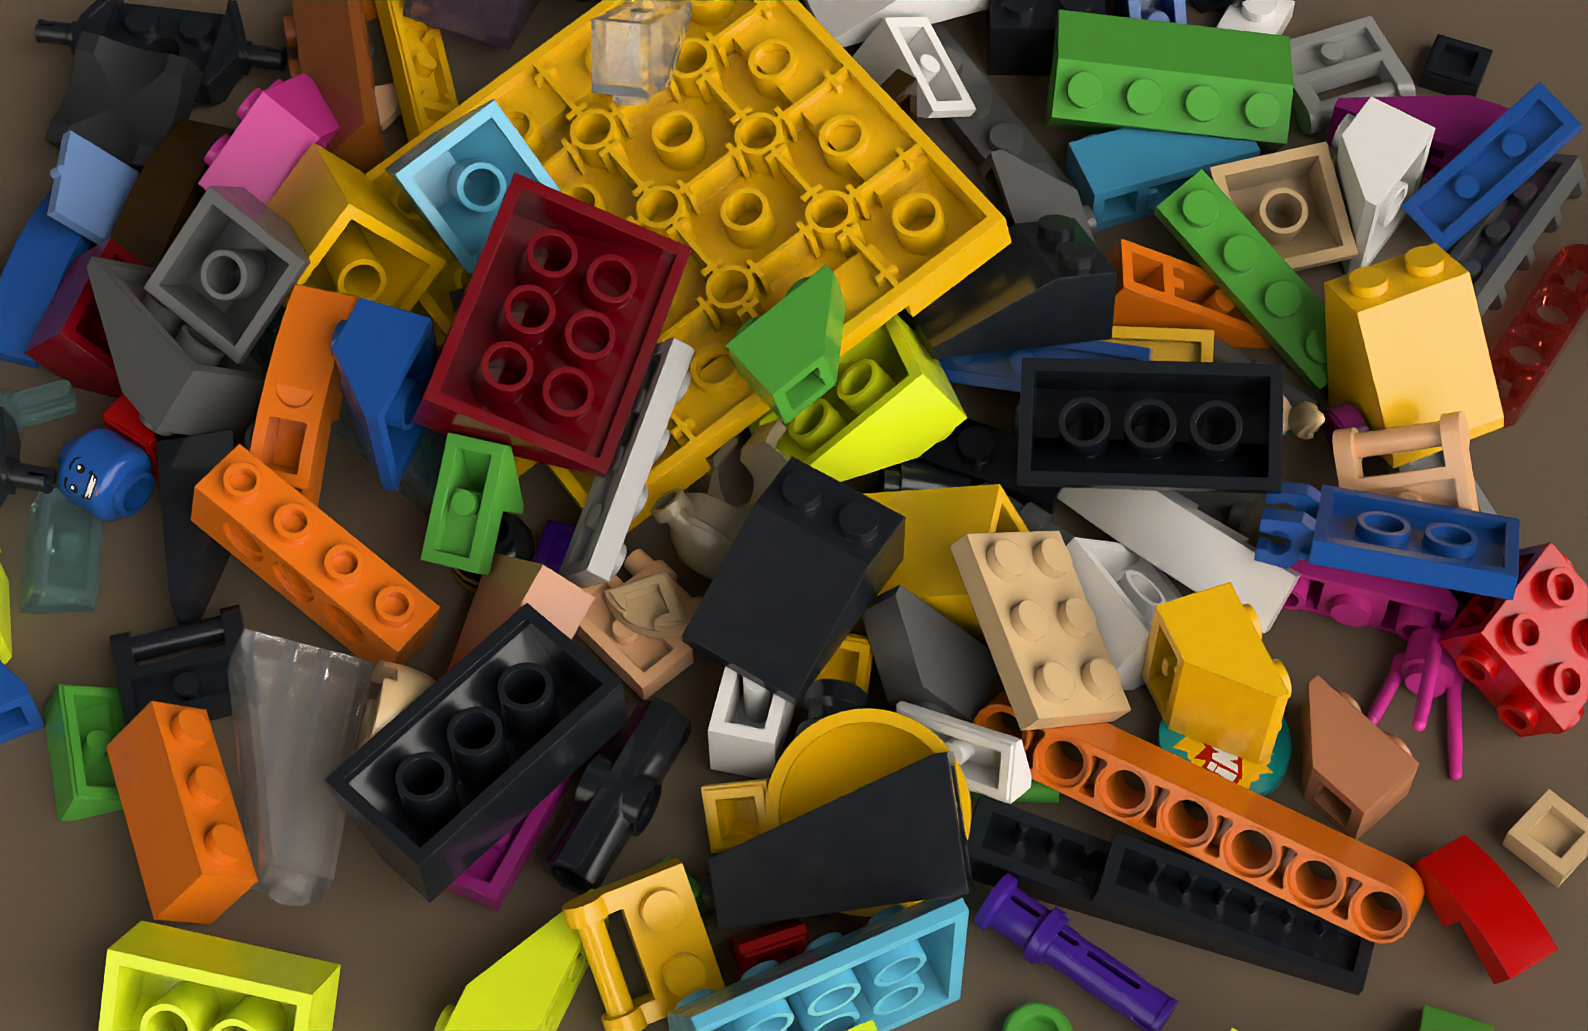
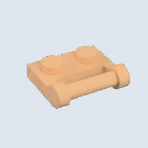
(1441, 485)

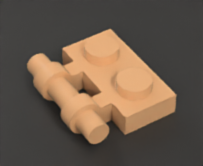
(637, 659)

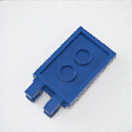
(1392, 539)

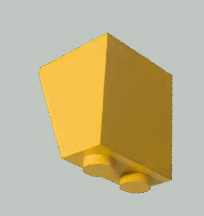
(354, 233)
(1410, 346)
(932, 525)

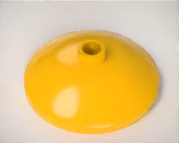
(844, 756)

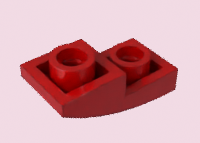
(1495, 915)

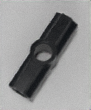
(617, 796)

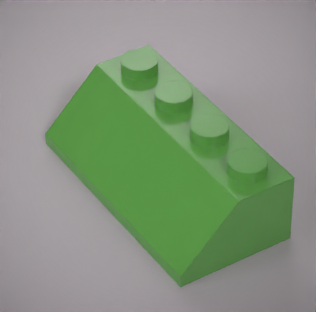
(1169, 79)

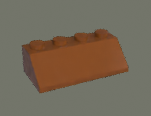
(337, 56)

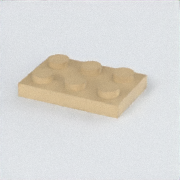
(1040, 629)

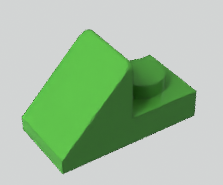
(469, 499)

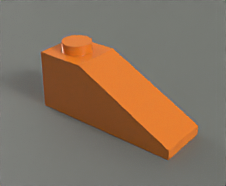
(1174, 294)

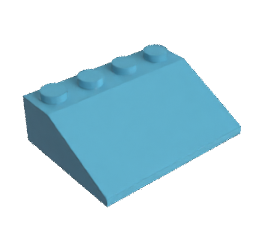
(883, 972)

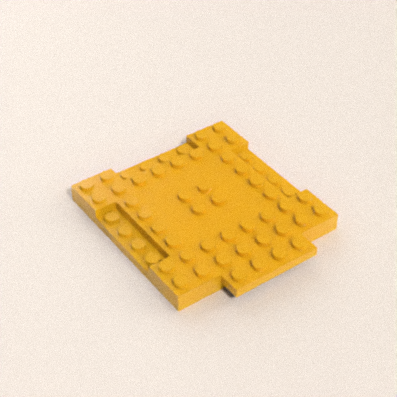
(760, 162)

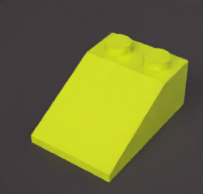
(882, 411)

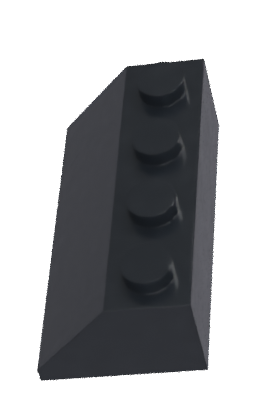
(1151, 425)
(479, 750)

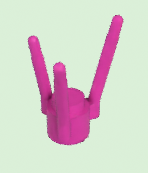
(1428, 673)

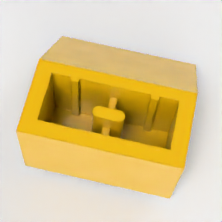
(1215, 673)

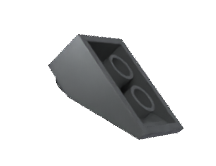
(166, 365)

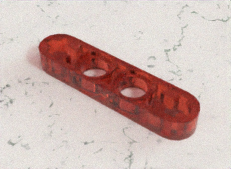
(1542, 336)

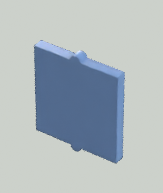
(88, 188)

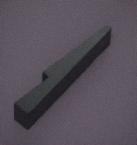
(1161, 895)

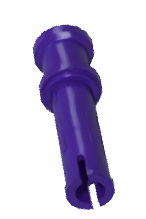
(1048, 938)

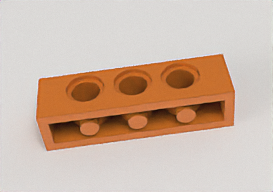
(312, 560)

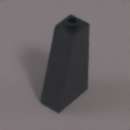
(862, 851)

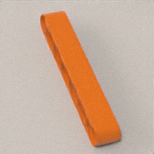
(1222, 837)

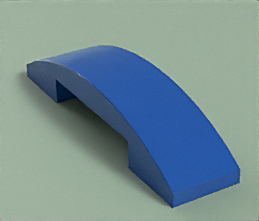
(33, 278)

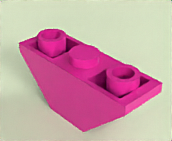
(1371, 600)

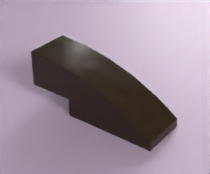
(166, 191)

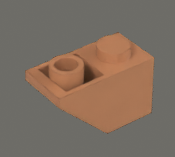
(1348, 763)

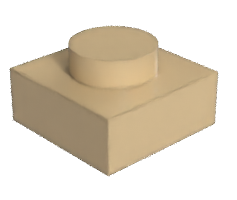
(1550, 838)

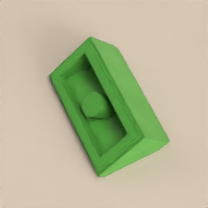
(78, 729)

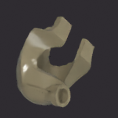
(701, 520)

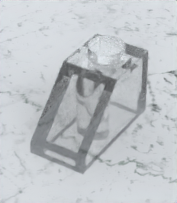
(637, 48)

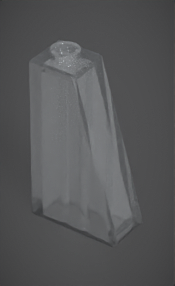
(293, 726)

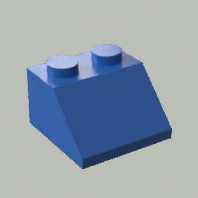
(383, 371)

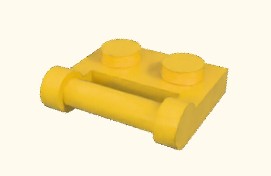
(665, 937)

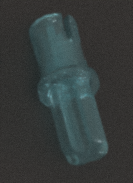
(39, 403)

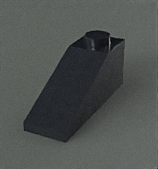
(191, 554)

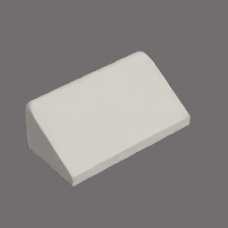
(989, 759)

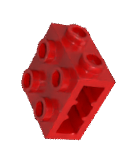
(1529, 649)

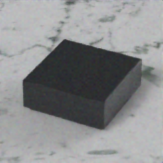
(1455, 67)

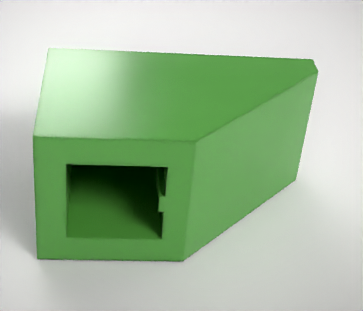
(794, 346)

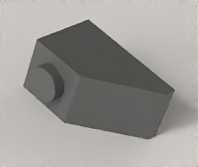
(1029, 193)
(927, 656)

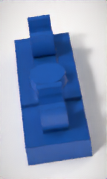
(1492, 166)

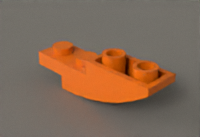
(302, 390)

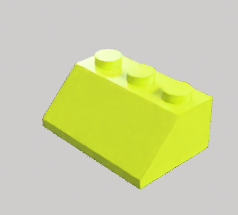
(207, 983)

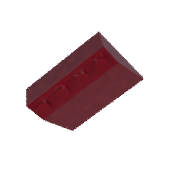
(553, 330)

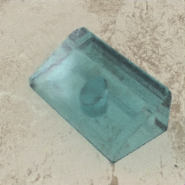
(60, 557)

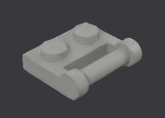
(1338, 59)

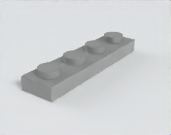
(617, 499)

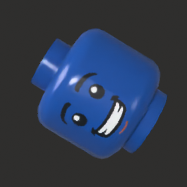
(105, 474)

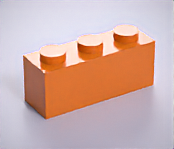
(181, 814)

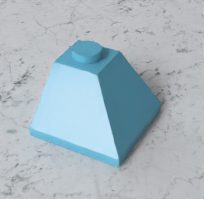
(462, 175)

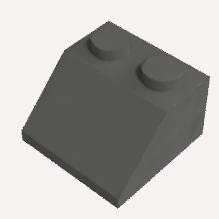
(229, 269)

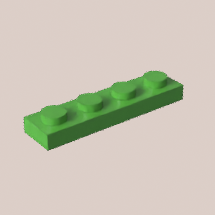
(1250, 274)

